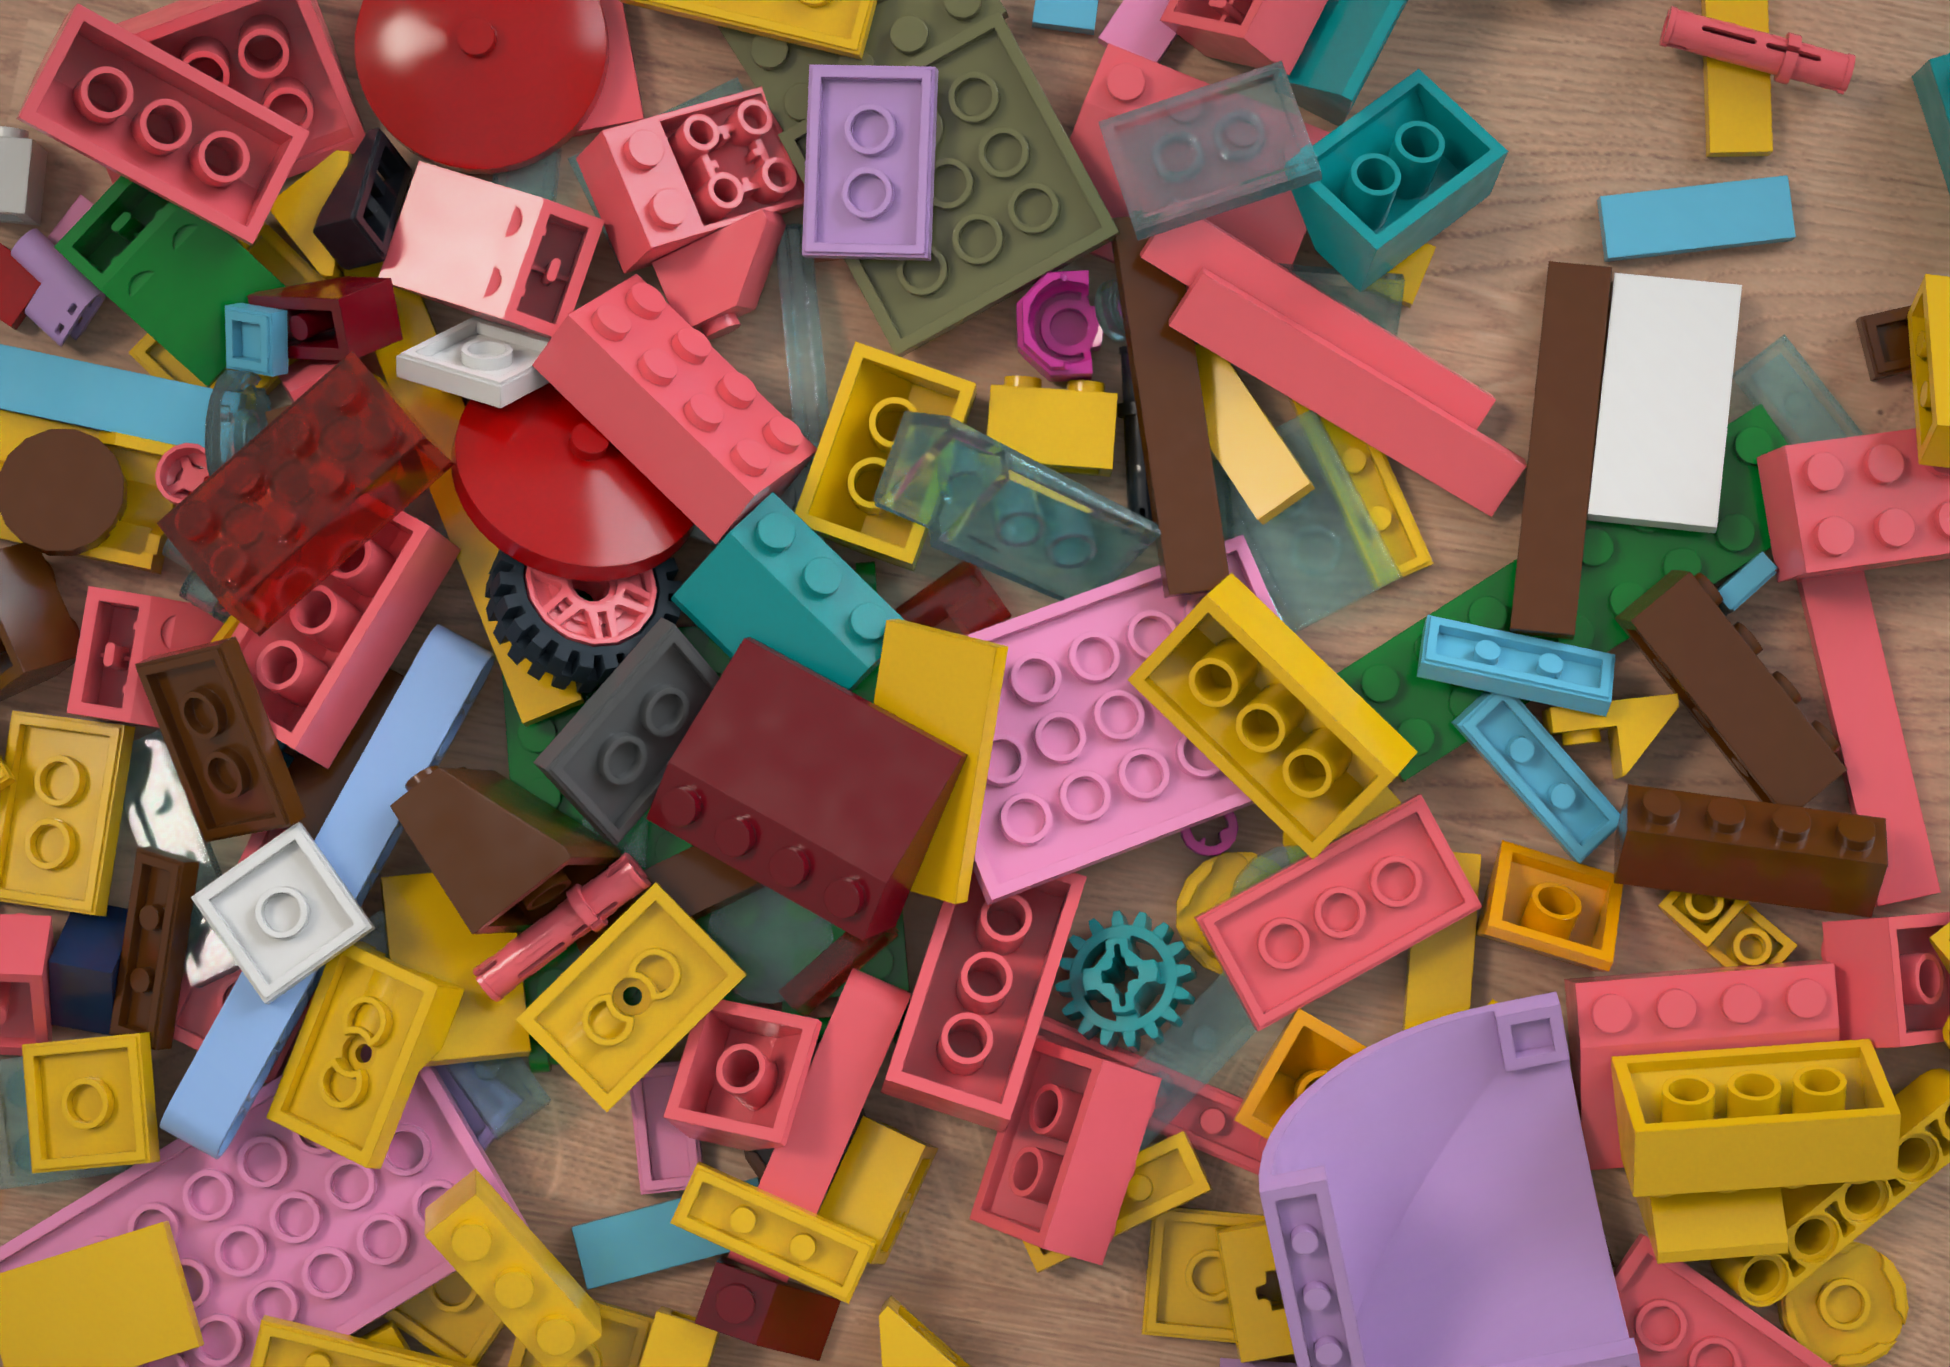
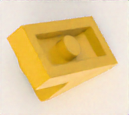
(1629, 724)

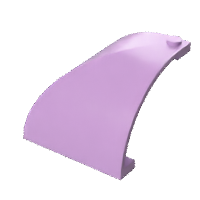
(1444, 1203)

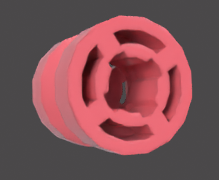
(181, 471)

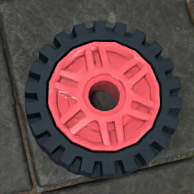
(570, 634)

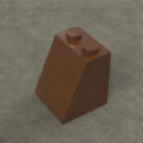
(497, 846)

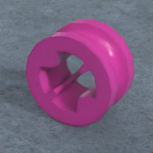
(1226, 838)

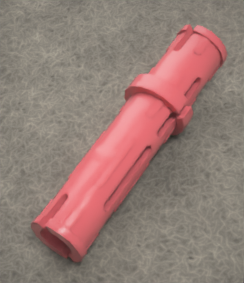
(1758, 50)
(573, 918)

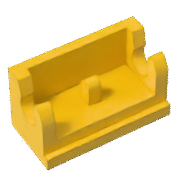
(878, 1184)

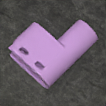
(63, 289)

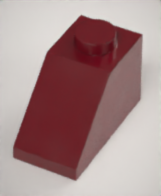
(336, 316)
(767, 1310)

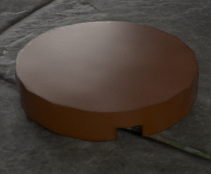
(62, 492)

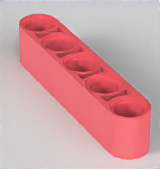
(833, 1095)

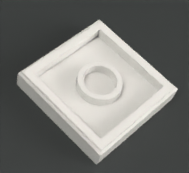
(477, 362)
(283, 913)

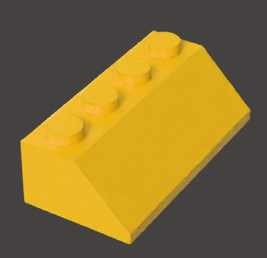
(1272, 715)
(1755, 1118)

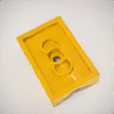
(137, 538)
(584, 1010)
(328, 1087)

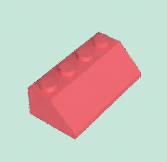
(162, 124)
(343, 636)

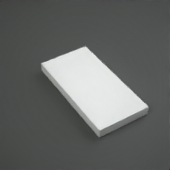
(1664, 403)

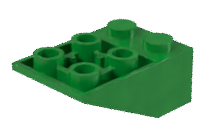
(166, 271)

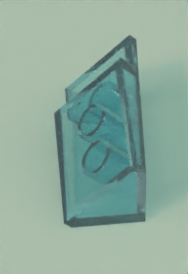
(1007, 509)

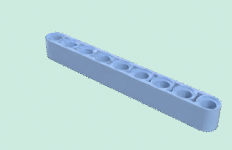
(357, 844)

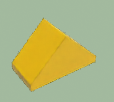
(301, 204)

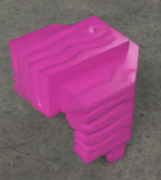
(1059, 326)

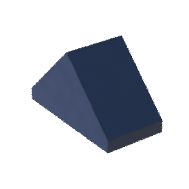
(86, 970)

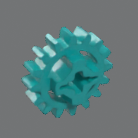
(1099, 982)

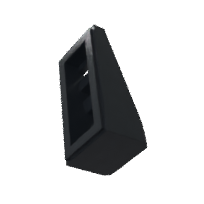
(363, 208)

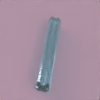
(802, 336)

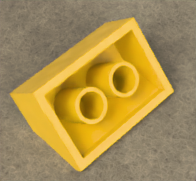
(856, 446)

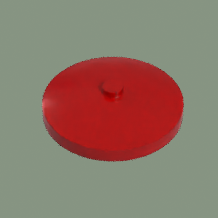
(482, 78)
(560, 491)

